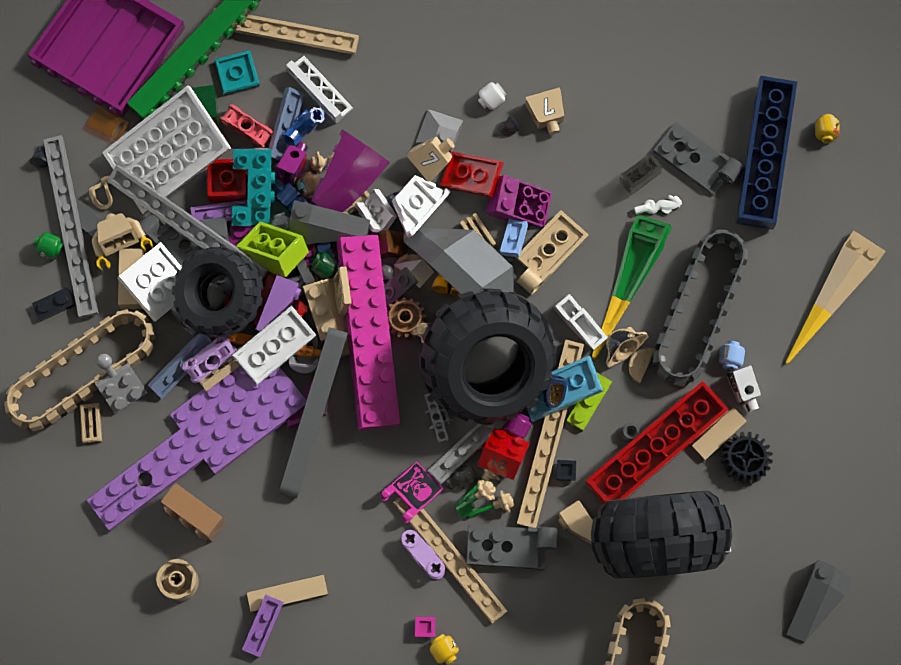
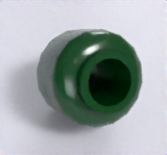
(323, 265)

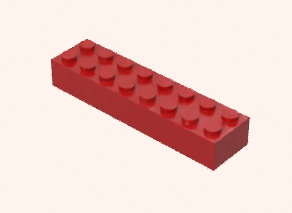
(657, 445)

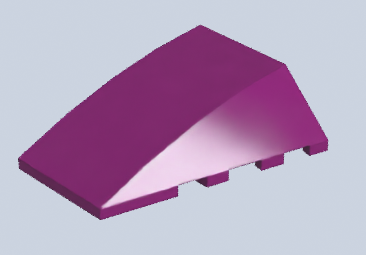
(348, 173)

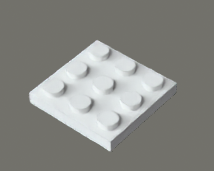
(152, 281)

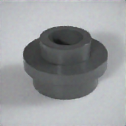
(630, 426)

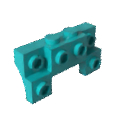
(259, 186)

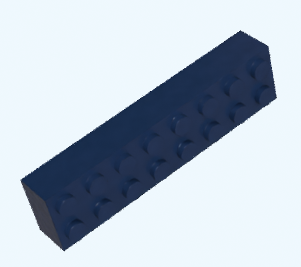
(766, 152)

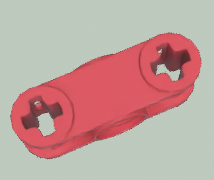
(235, 119)

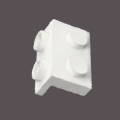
(377, 210)

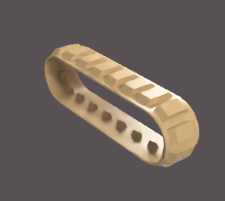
(61, 357)
(664, 622)

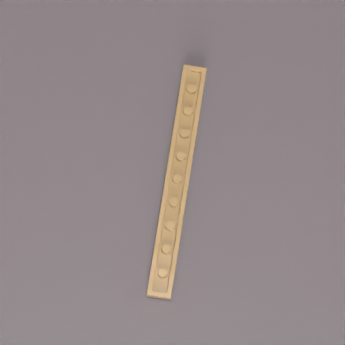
(546, 450)

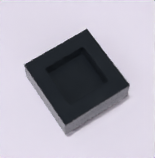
(566, 470)

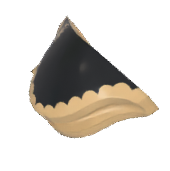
(623, 344)

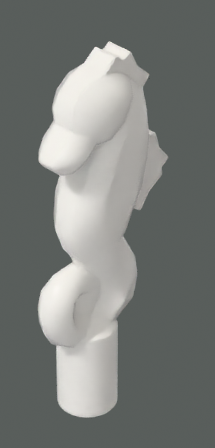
(652, 207)

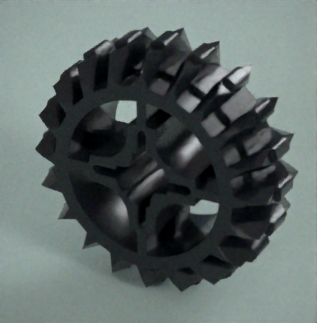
(754, 458)

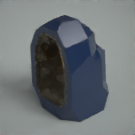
(556, 392)

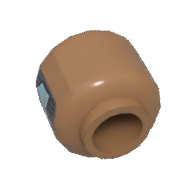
(308, 184)

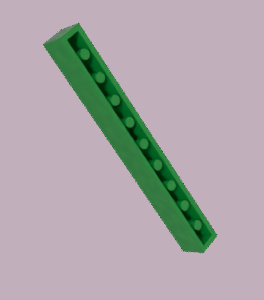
(191, 55)

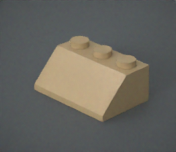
(323, 307)

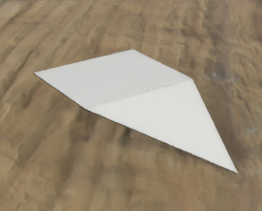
(419, 269)

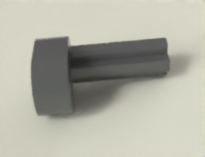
(305, 276)

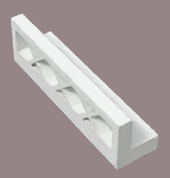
(315, 92)

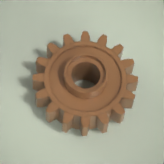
(403, 308)

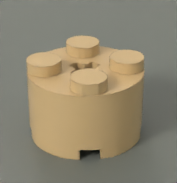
(170, 572)

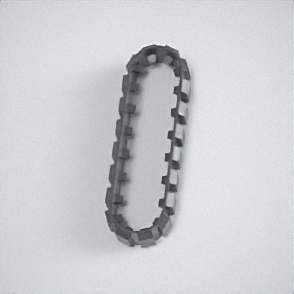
(735, 243)

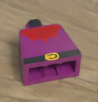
(292, 164)

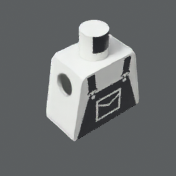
(744, 379)

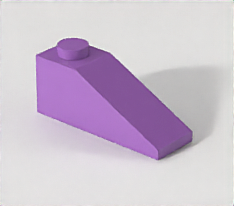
(279, 299)

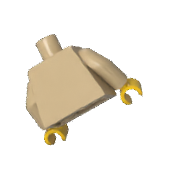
(116, 234)

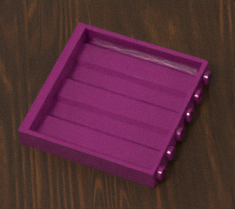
(106, 47)

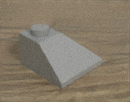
(439, 126)

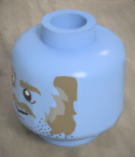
(731, 355)

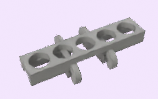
(437, 411)

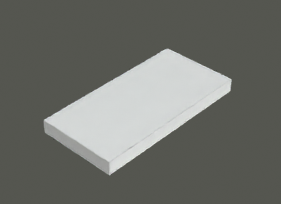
(274, 345)

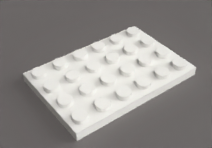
(170, 145)

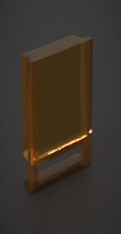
(106, 123)

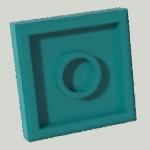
(237, 72)

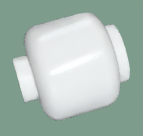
(491, 96)

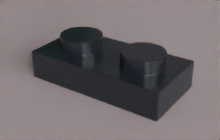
(53, 304)

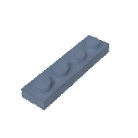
(287, 114)
(173, 371)

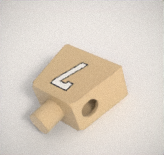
(546, 109)
(431, 156)

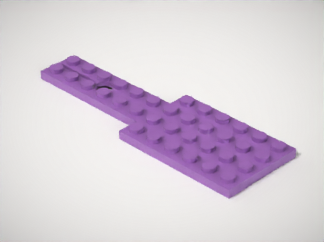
(213, 428)

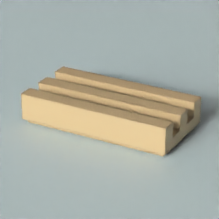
(470, 220)
(92, 439)

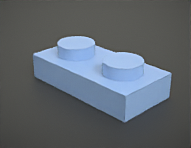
(514, 238)

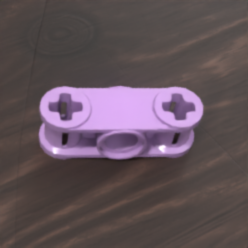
(202, 366)
(423, 554)

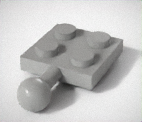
(120, 386)

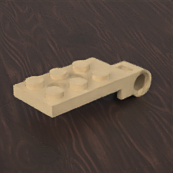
(542, 265)

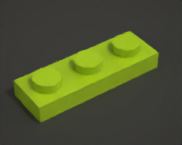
(585, 409)

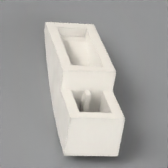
(580, 321)

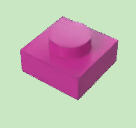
(425, 627)

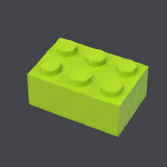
(274, 248)

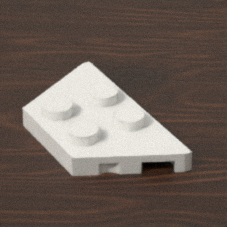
(417, 202)

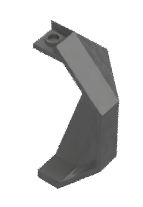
(463, 259)

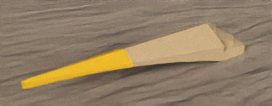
(851, 267)

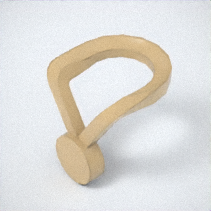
(93, 196)

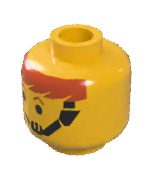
(827, 128)

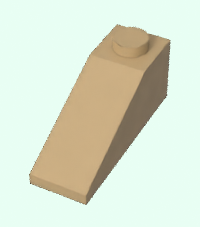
(577, 521)

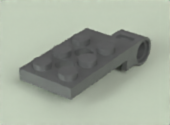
(168, 237)

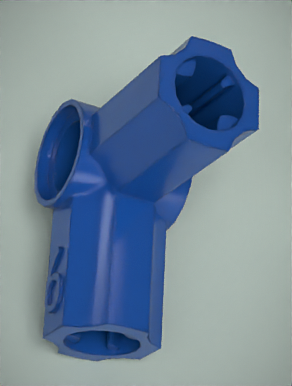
(303, 125)

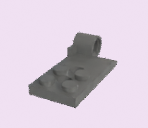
(711, 169)
(526, 543)

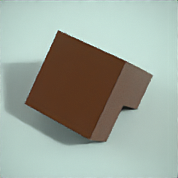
(391, 243)

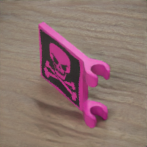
(415, 488)

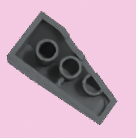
(324, 225)

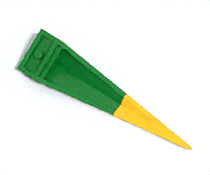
(641, 251)

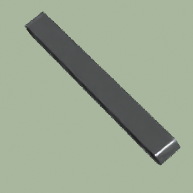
(313, 412)

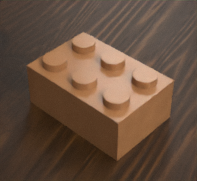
(192, 513)

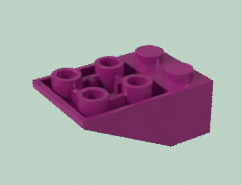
(519, 201)

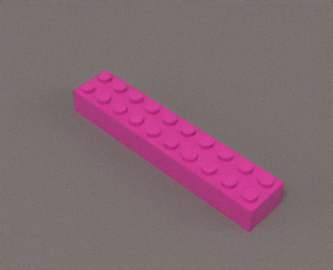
(369, 334)

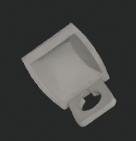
(305, 364)

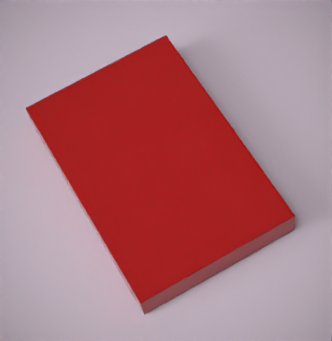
(472, 174)

